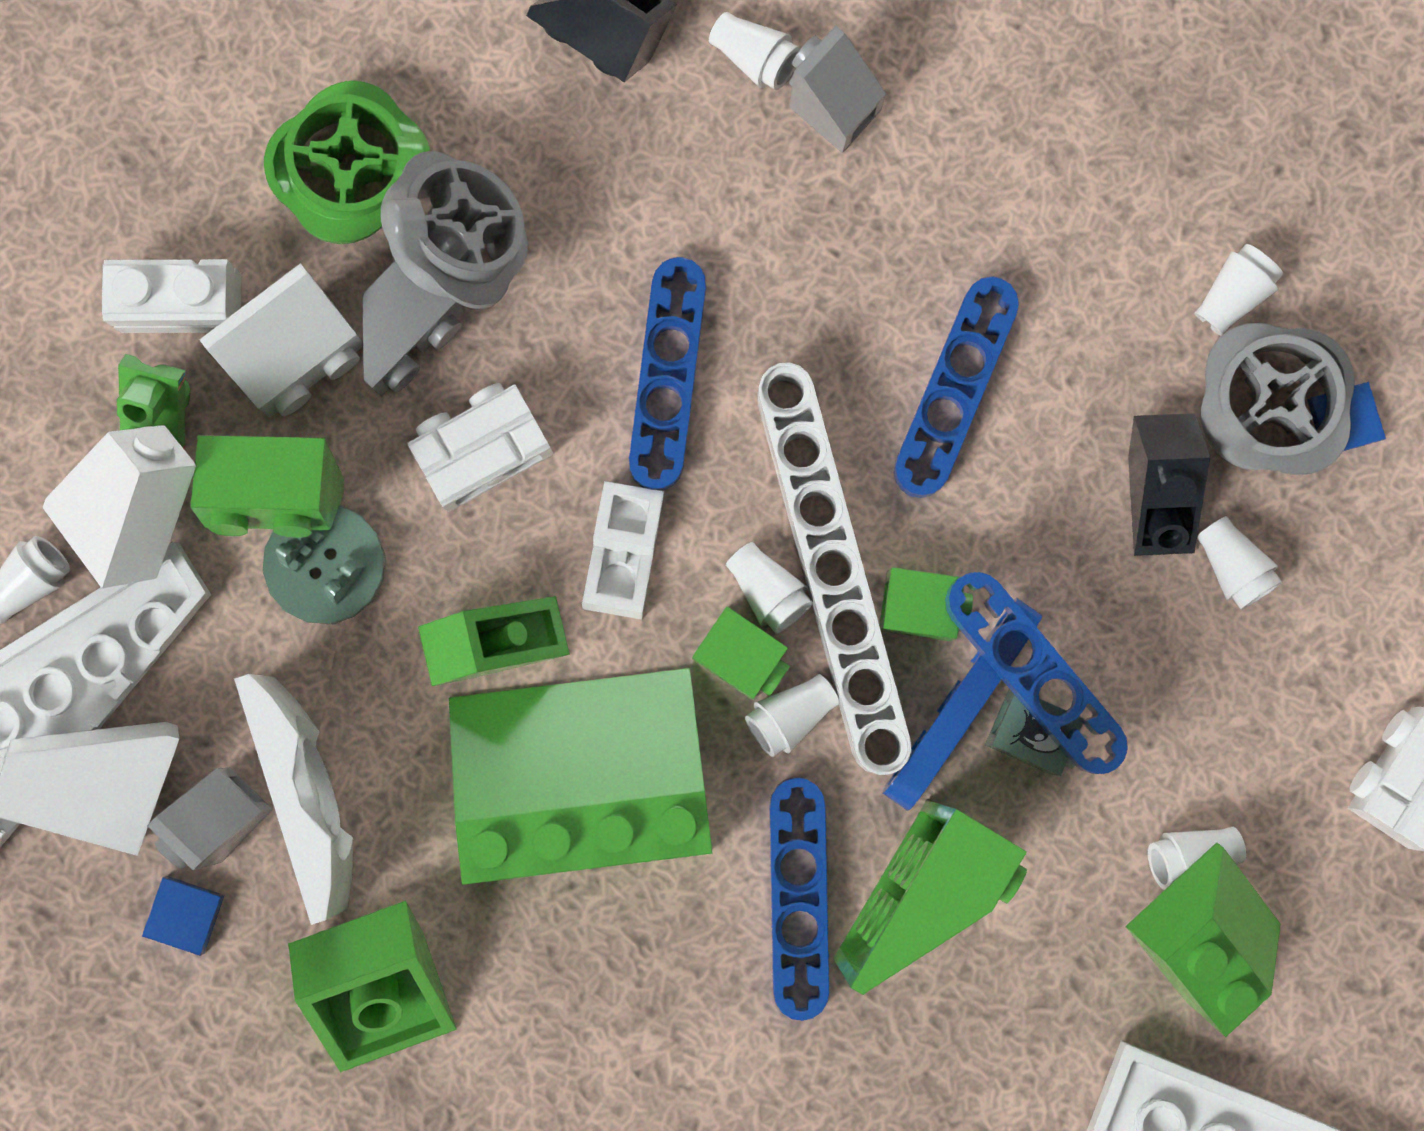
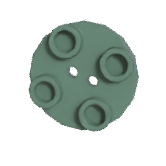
(346, 581)

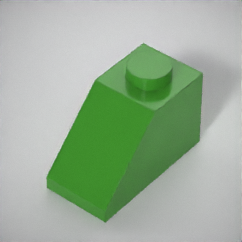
(493, 640)

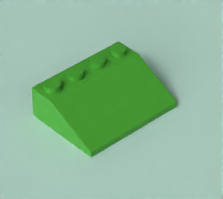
(577, 776)
(932, 889)

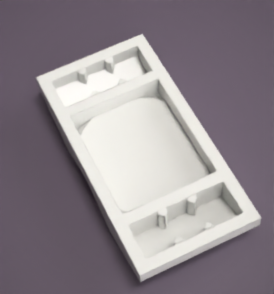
(300, 794)

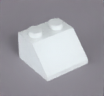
(284, 343)

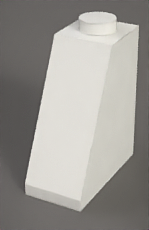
(123, 503)
(89, 782)

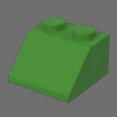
(265, 485)
(1212, 940)
(370, 987)

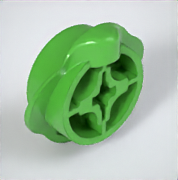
(348, 105)

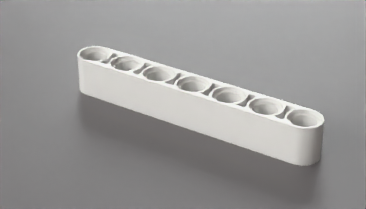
(833, 538)

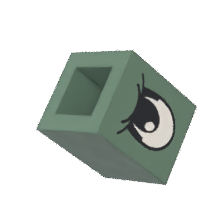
(1023, 738)

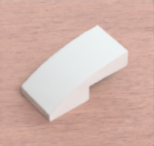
(623, 550)

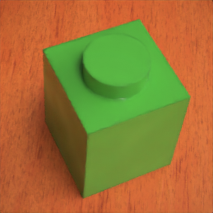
(917, 604)
(742, 655)

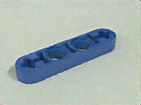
(673, 375)
(961, 390)
(1042, 666)
(955, 717)
(805, 897)

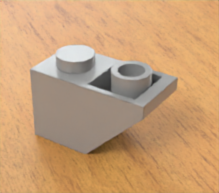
(834, 89)
(397, 320)
(208, 820)

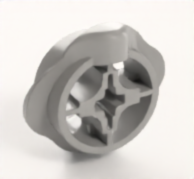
(446, 245)
(1324, 362)

